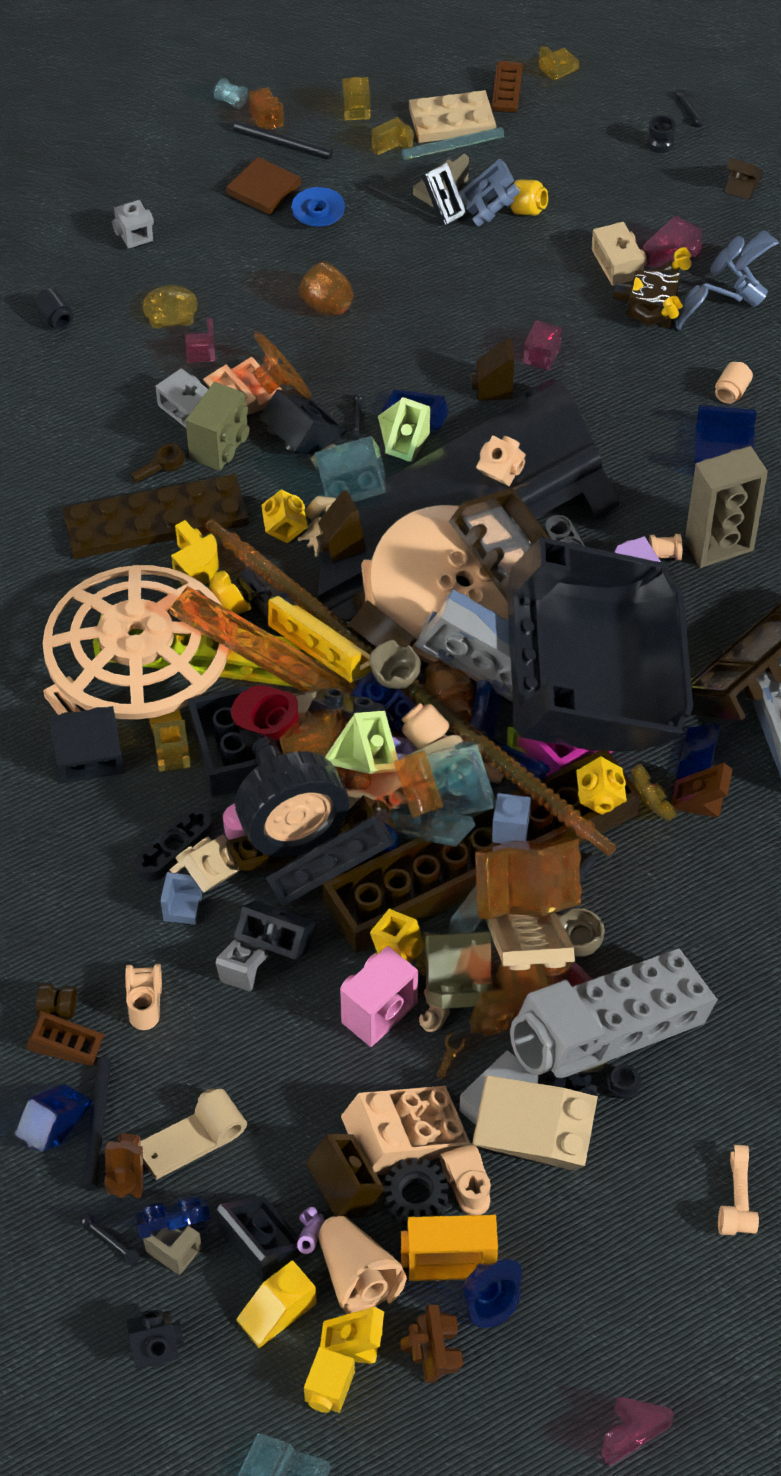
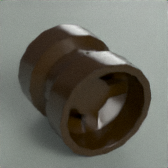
(57, 1000)

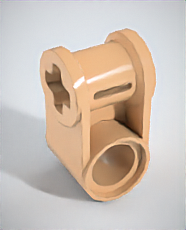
(143, 990)
(467, 1176)

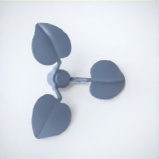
(746, 286)

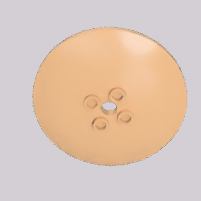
(419, 568)

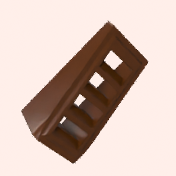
(507, 86)
(69, 1029)

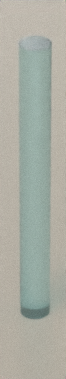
(452, 143)

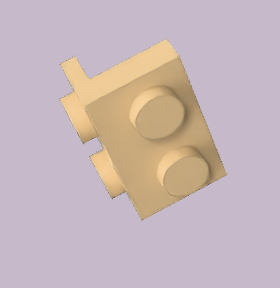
(207, 862)

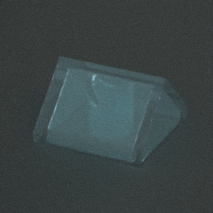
(461, 779)

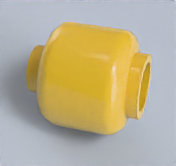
(530, 199)

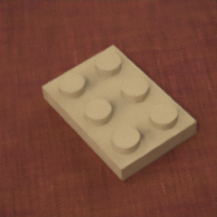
(451, 116)

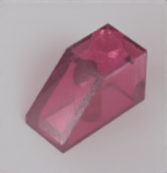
(669, 239)

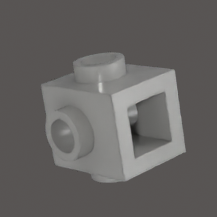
(133, 223)

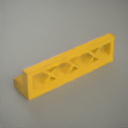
(318, 639)

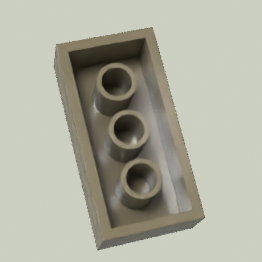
(725, 506)

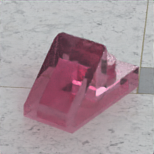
(642, 1424)

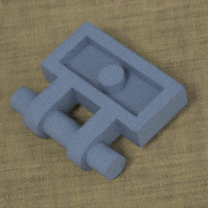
(485, 188)

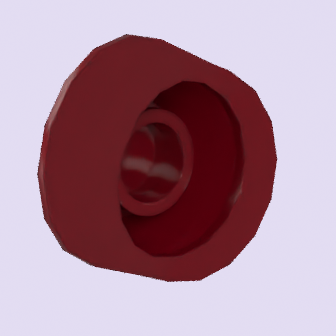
(265, 711)

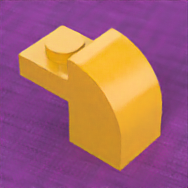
(197, 555)

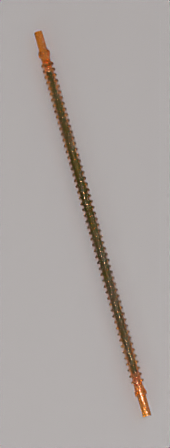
(418, 693)

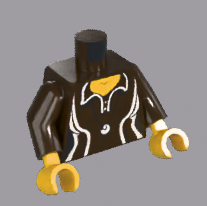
(655, 292)

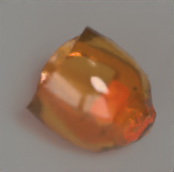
(326, 290)

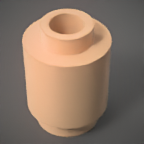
(733, 382)

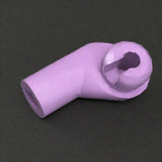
(309, 1234)

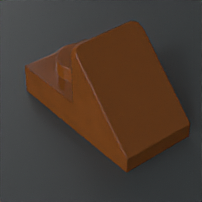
(702, 791)

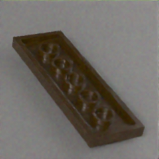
(152, 515)

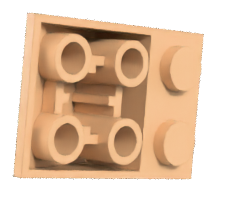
(404, 1125)

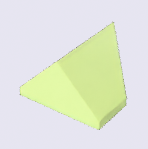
(405, 428)
(365, 745)

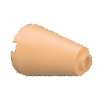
(359, 1266)

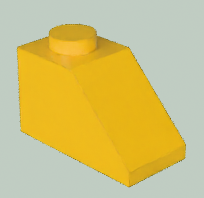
(277, 1304)

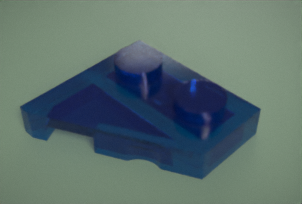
(156, 1216)

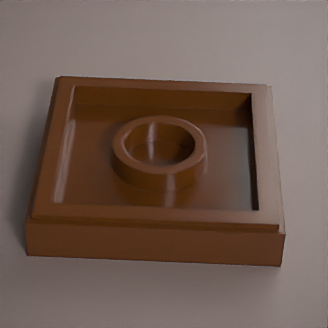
(263, 185)

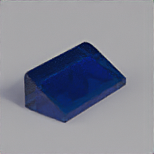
(698, 749)

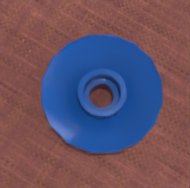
(318, 206)

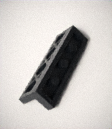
(331, 858)

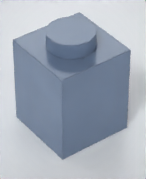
(510, 818)

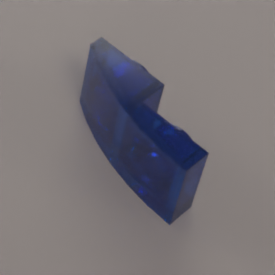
(395, 703)

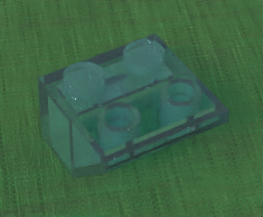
(353, 468)

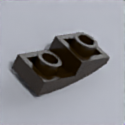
(379, 627)
(250, 859)

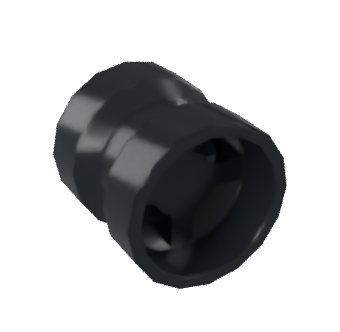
(661, 134)

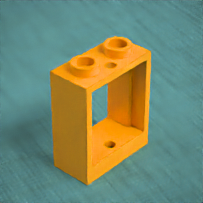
(448, 1246)

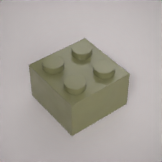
(217, 426)

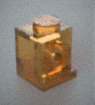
(266, 109)

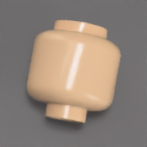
(424, 725)

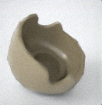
(394, 665)
(584, 930)

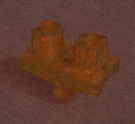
(418, 783)

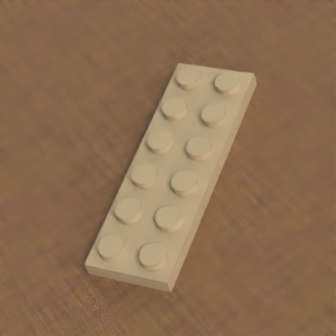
(531, 940)

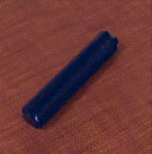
(532, 764)

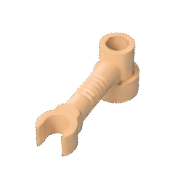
(738, 1217)

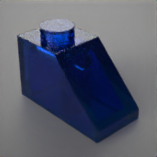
(51, 1117)

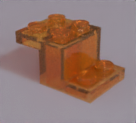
(528, 878)
(499, 1008)

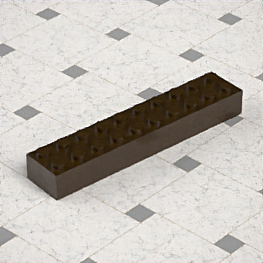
(433, 876)

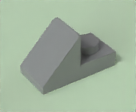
(239, 964)

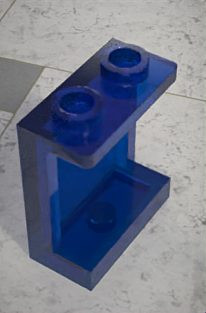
(722, 430)

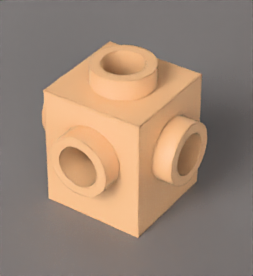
(501, 459)

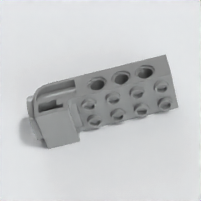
(609, 1016)

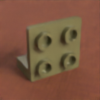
(458, 969)

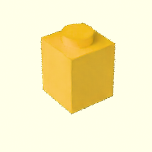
(329, 1381)

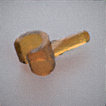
(449, 1055)

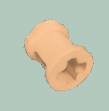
(667, 546)

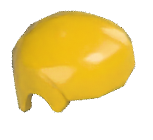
(228, 593)

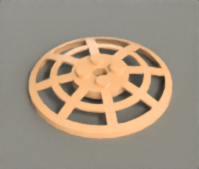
(131, 649)

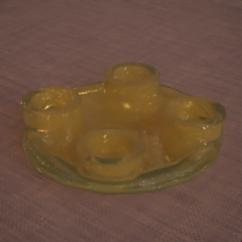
(170, 306)
(652, 794)

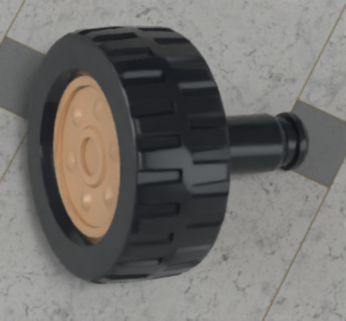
(290, 800)

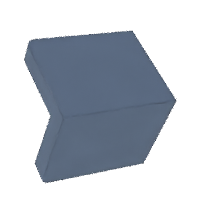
(180, 899)

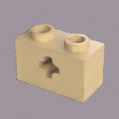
(617, 252)

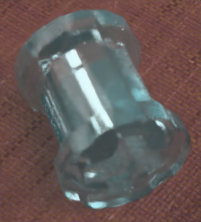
(230, 93)

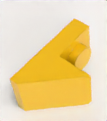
(354, 1334)

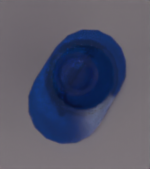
(493, 1292)

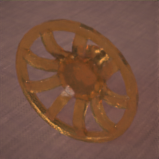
(273, 375)

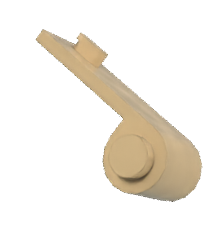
(212, 1126)

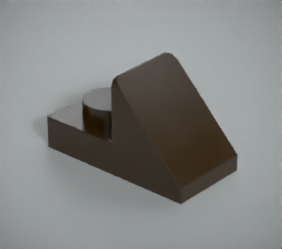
(742, 178)

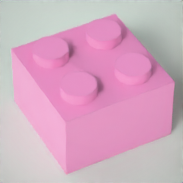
(378, 995)

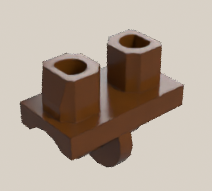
(124, 1166)
(428, 1345)

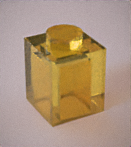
(356, 98)
(171, 745)

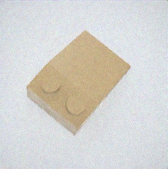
(535, 1121)

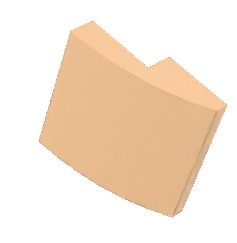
(244, 381)

